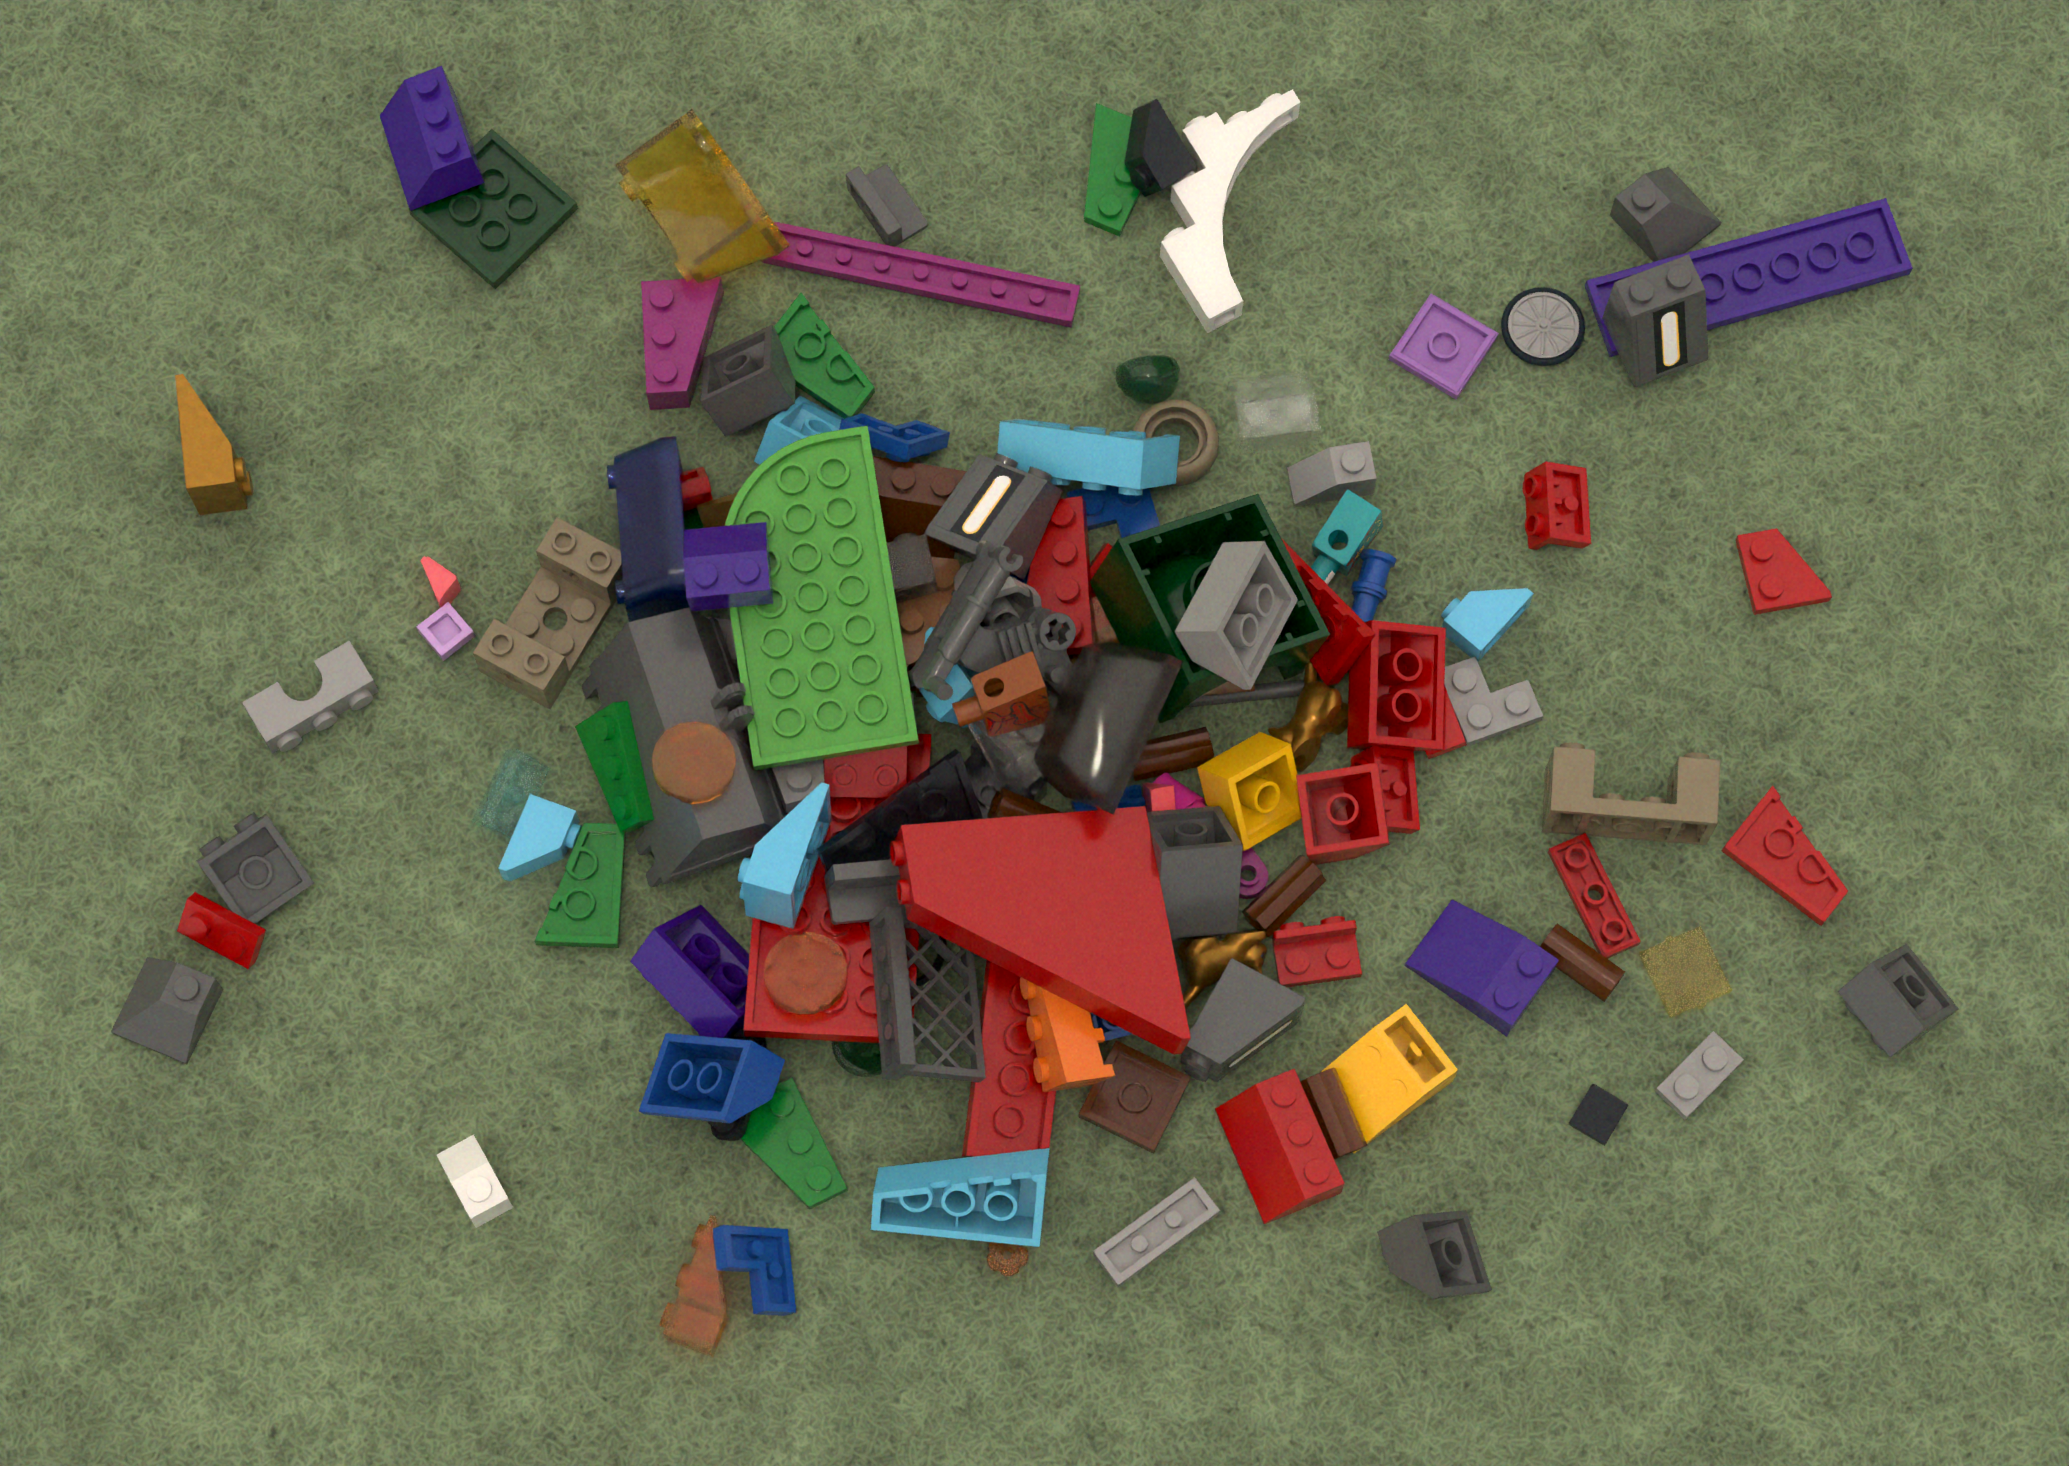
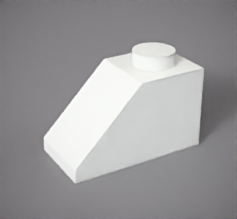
(474, 1181)

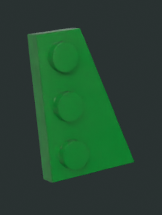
(1109, 187)
(820, 362)
(617, 764)
(590, 893)
(792, 1146)

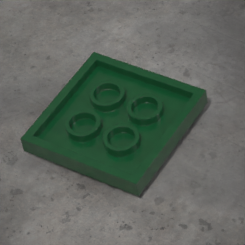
(499, 220)

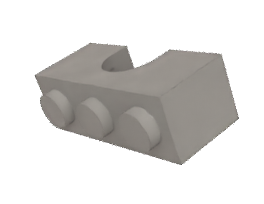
(286, 720)

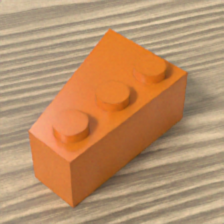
(1063, 1041)

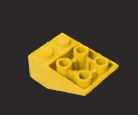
(1392, 1072)

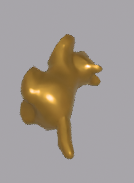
(1316, 713)
(1207, 958)

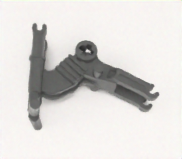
(963, 641)

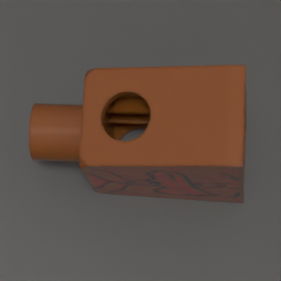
(1006, 697)

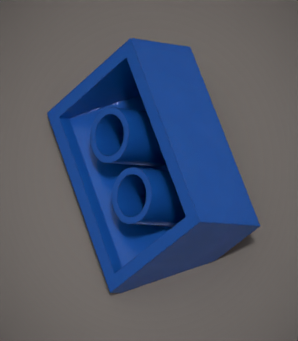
(710, 1078)

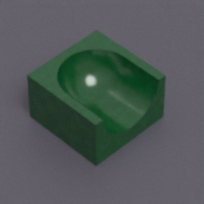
(1156, 573)

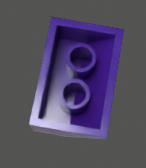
(429, 139)
(698, 971)

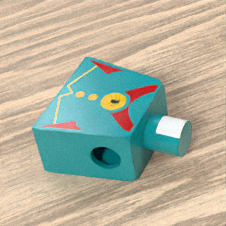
(1352, 523)

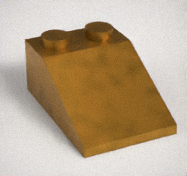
(211, 467)

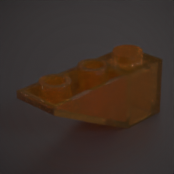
(701, 1305)

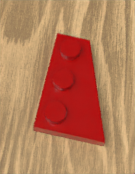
(1783, 858)

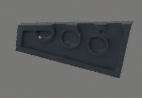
(934, 796)

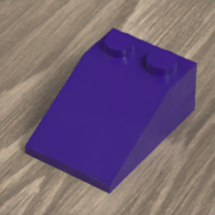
(1482, 965)

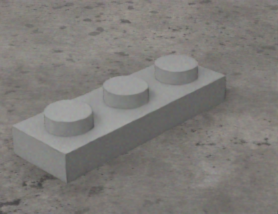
(1156, 1232)

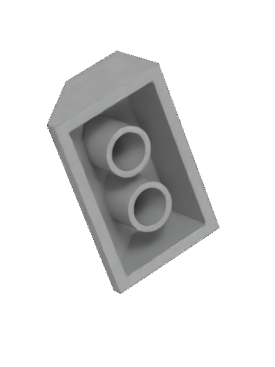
(1237, 612)

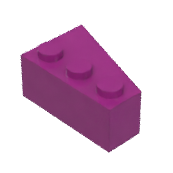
(676, 336)

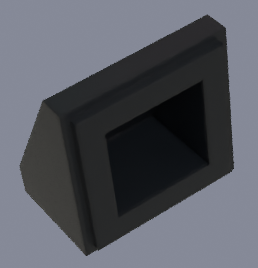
(1598, 1114)

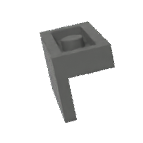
(885, 204)
(861, 890)

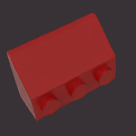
(1398, 689)
(1280, 1147)

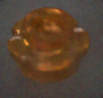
(1009, 1266)

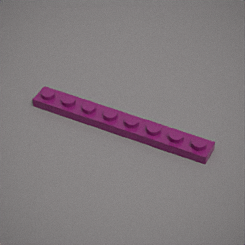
(927, 275)

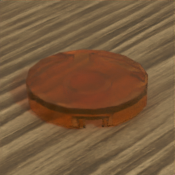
(693, 762)
(805, 973)

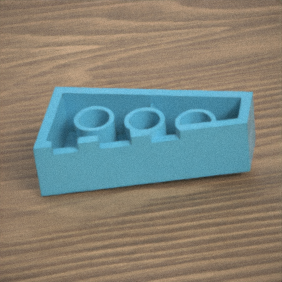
(1091, 455)
(965, 1198)

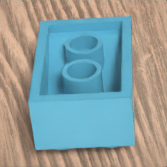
(784, 861)

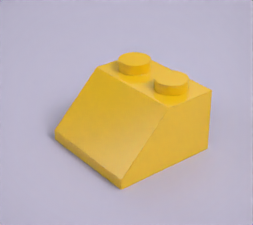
(1254, 787)

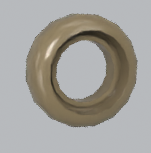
(1200, 423)

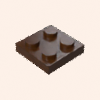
(1137, 1099)

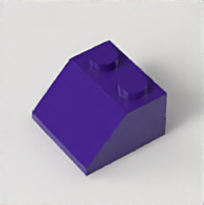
(727, 566)

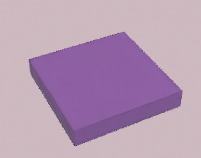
(1443, 346)

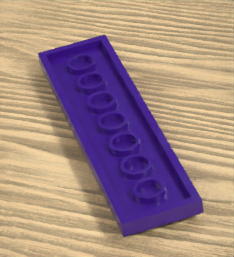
(1784, 265)

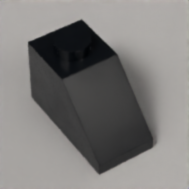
(1155, 150)

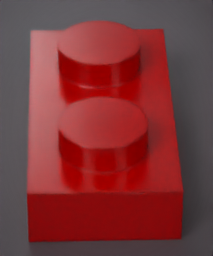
(221, 930)

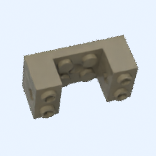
(573, 579)
(1684, 819)

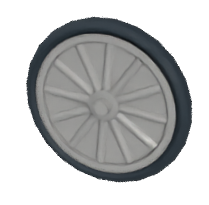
(1543, 326)

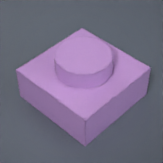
(445, 631)

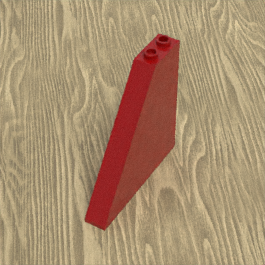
(1057, 903)

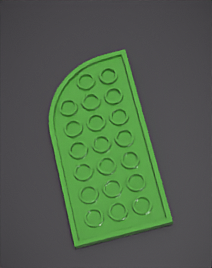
(830, 649)

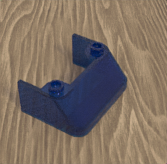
(650, 528)

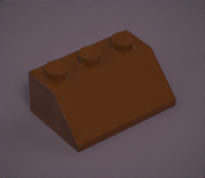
(912, 497)

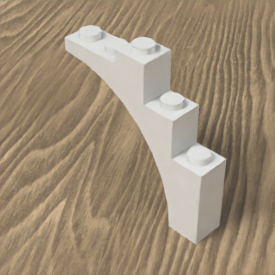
(1220, 152)

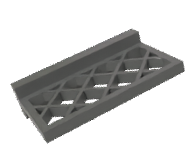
(895, 1005)

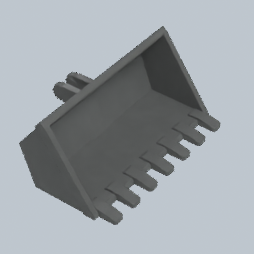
(676, 673)

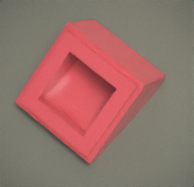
(442, 581)
(1158, 796)

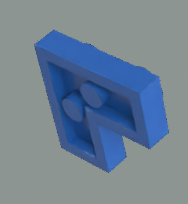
(900, 441)
(1128, 512)
(766, 1258)

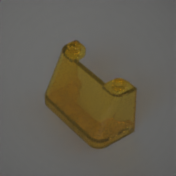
(700, 201)

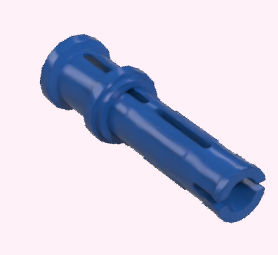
(1371, 581)

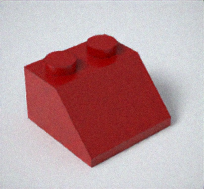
(1342, 813)

